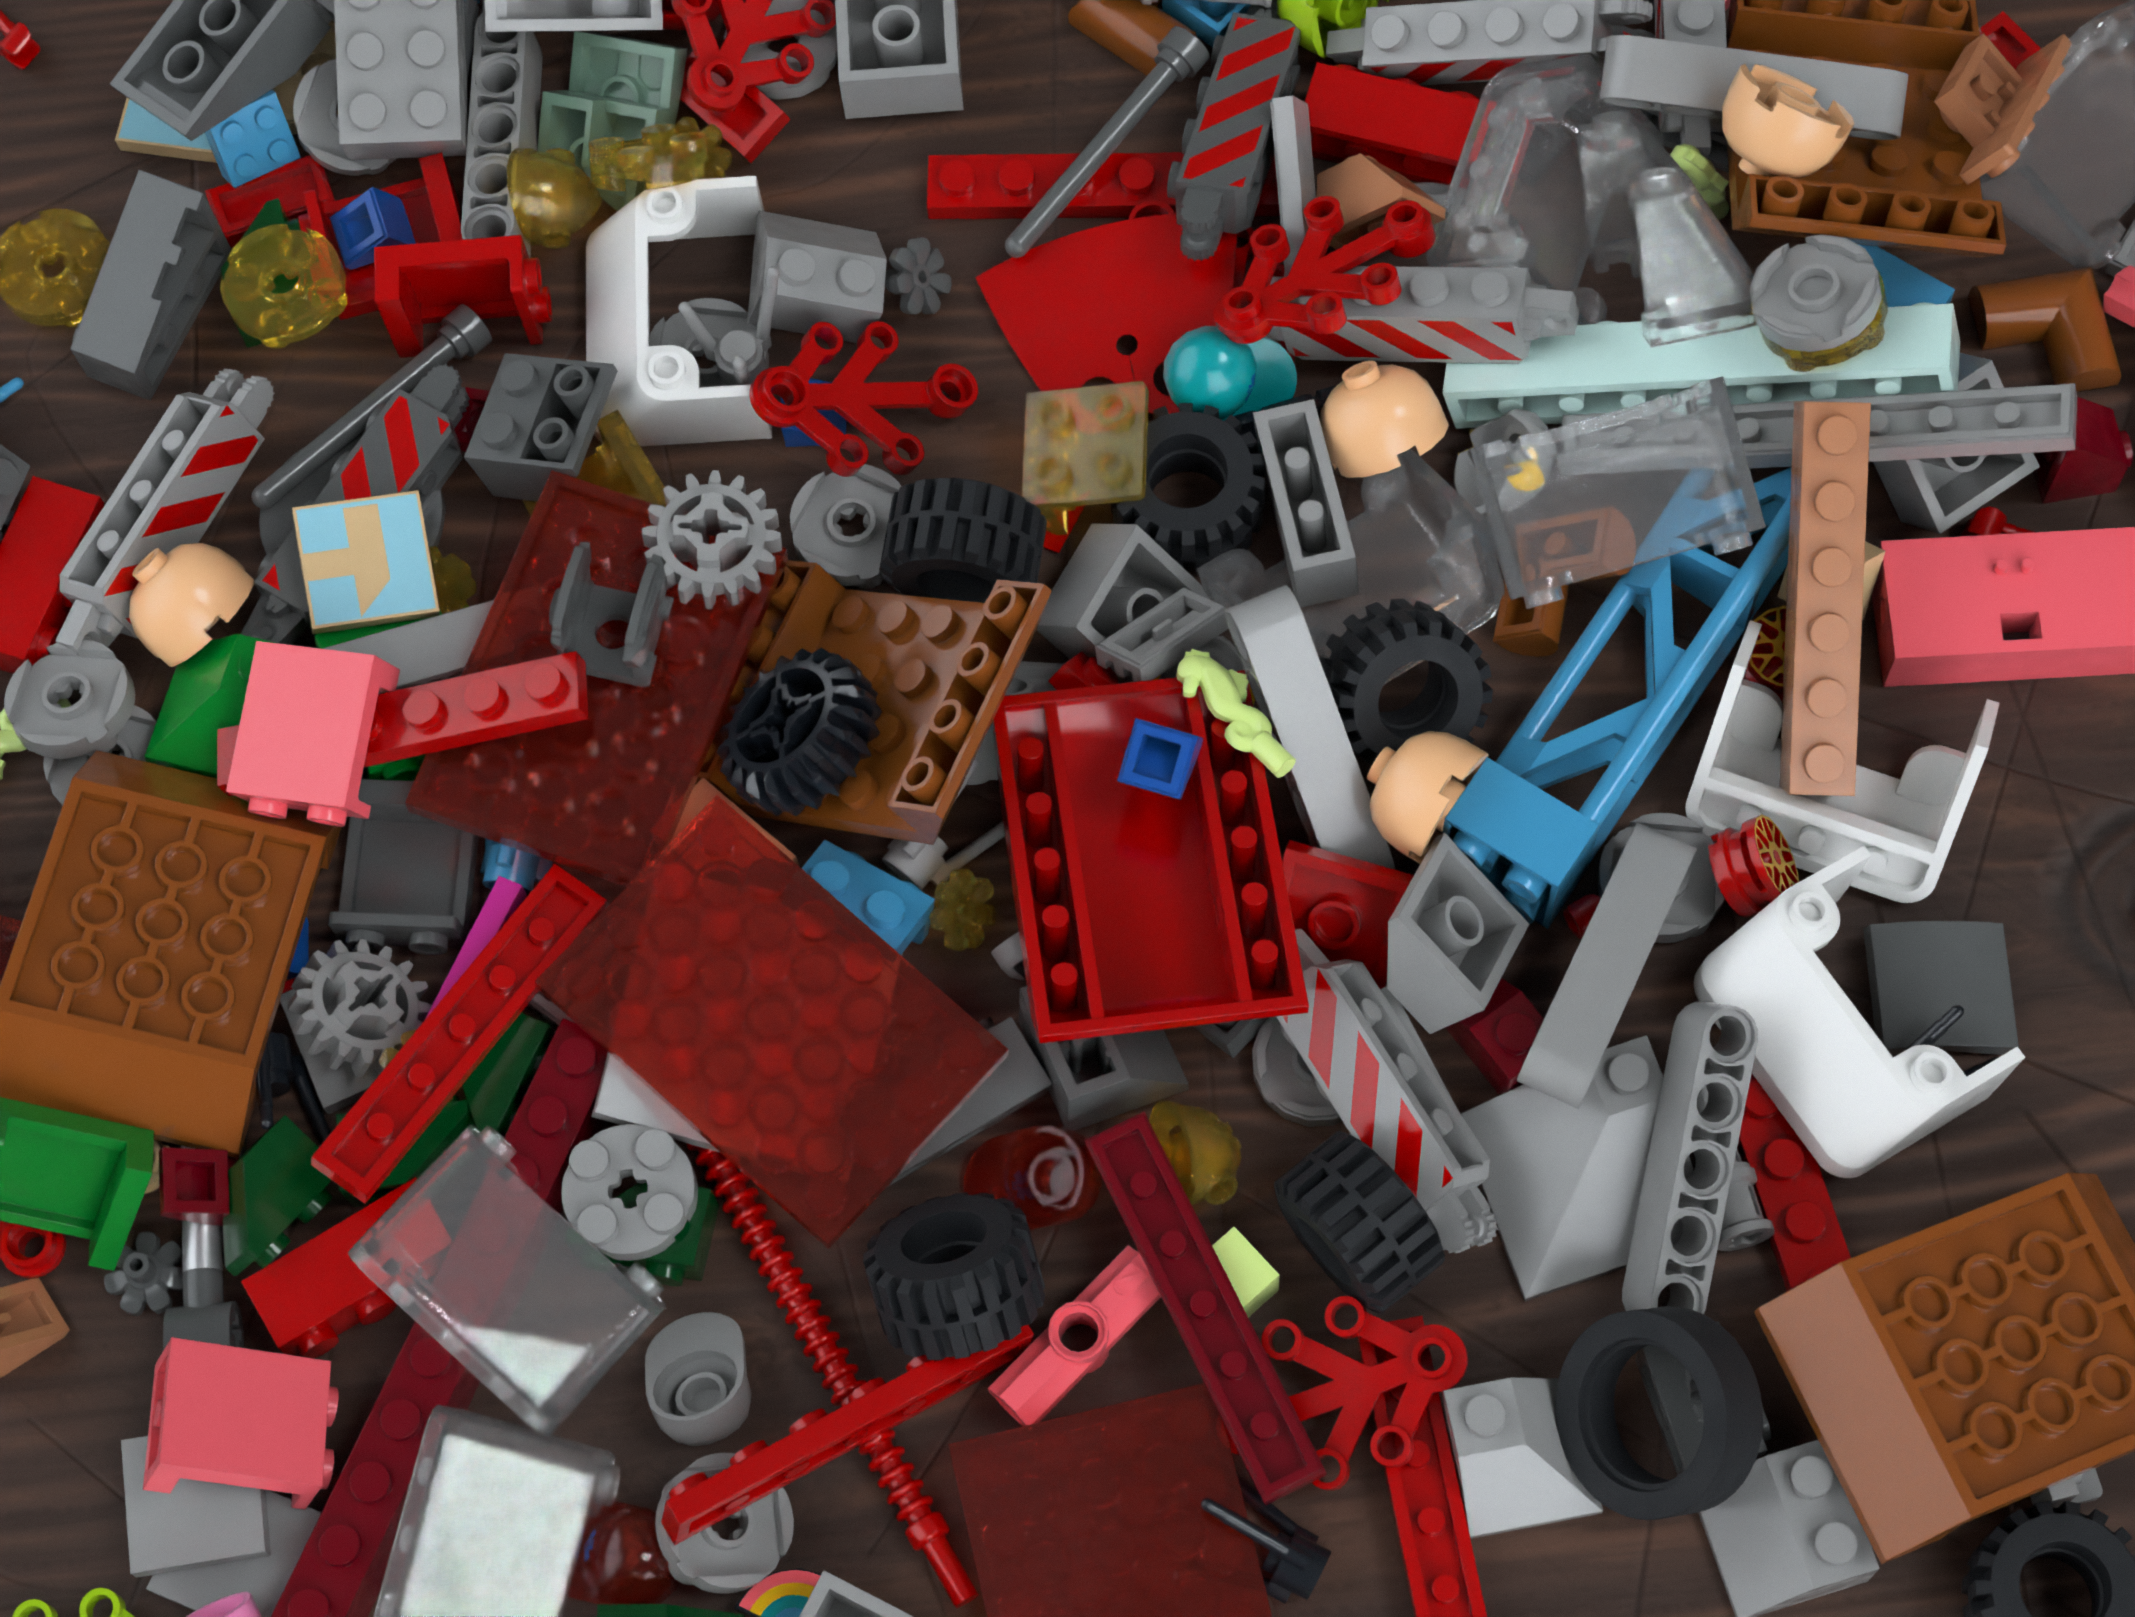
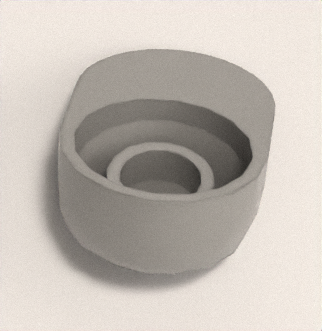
(698, 1378)

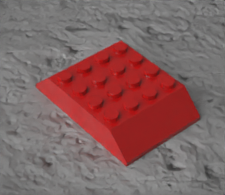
(1136, 899)

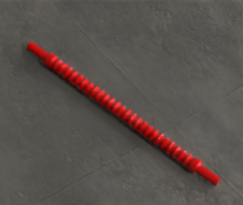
(926, 1528)

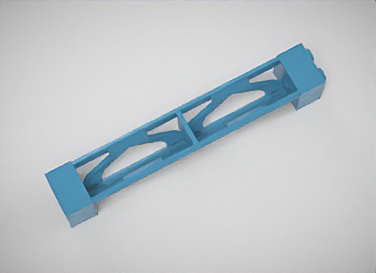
(1537, 844)

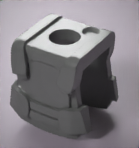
(583, 607)

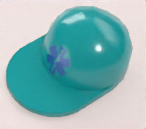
(1227, 375)

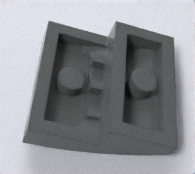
(1928, 968)

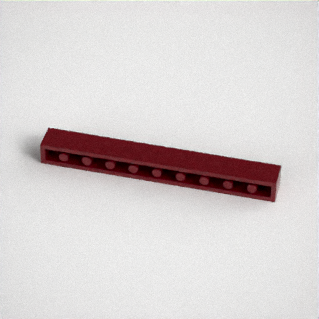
(356, 1531)

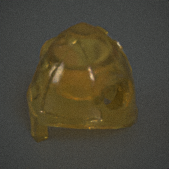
(550, 195)
(1201, 1154)

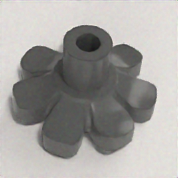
(917, 278)
(146, 1275)

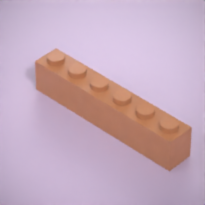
(1824, 597)

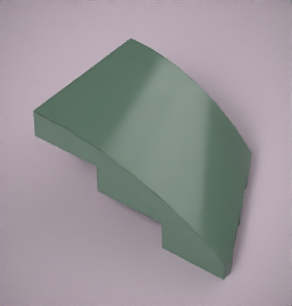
(612, 92)

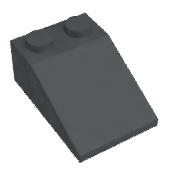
(217, 58)

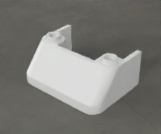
(660, 384)
(1899, 821)
(1817, 1050)

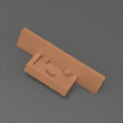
(1997, 103)

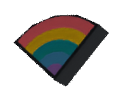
(779, 1594)

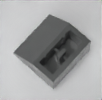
(537, 422)
(1104, 1073)

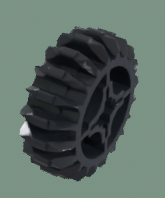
(799, 732)

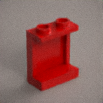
(431, 211)
(431, 279)

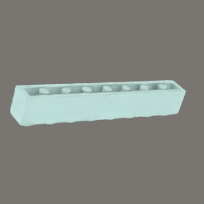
(1615, 368)

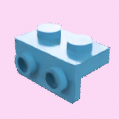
(885, 904)

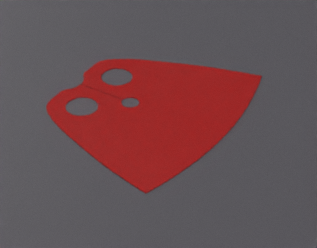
(1089, 288)

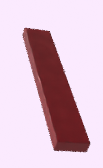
(1205, 1309)

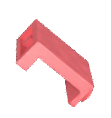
(307, 731)
(240, 1420)

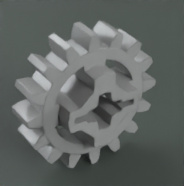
(702, 512)
(356, 1004)

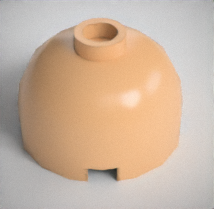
(1780, 125)
(1378, 416)
(184, 597)
(1420, 788)

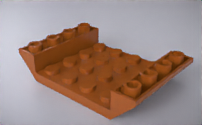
(1872, 190)
(936, 678)
(156, 952)
(1968, 1360)

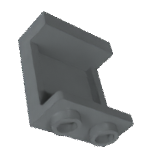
(404, 877)

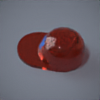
(1040, 1171)
(621, 1559)

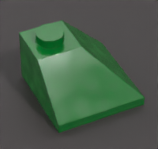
(201, 698)

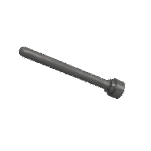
(1178, 57)
(459, 336)

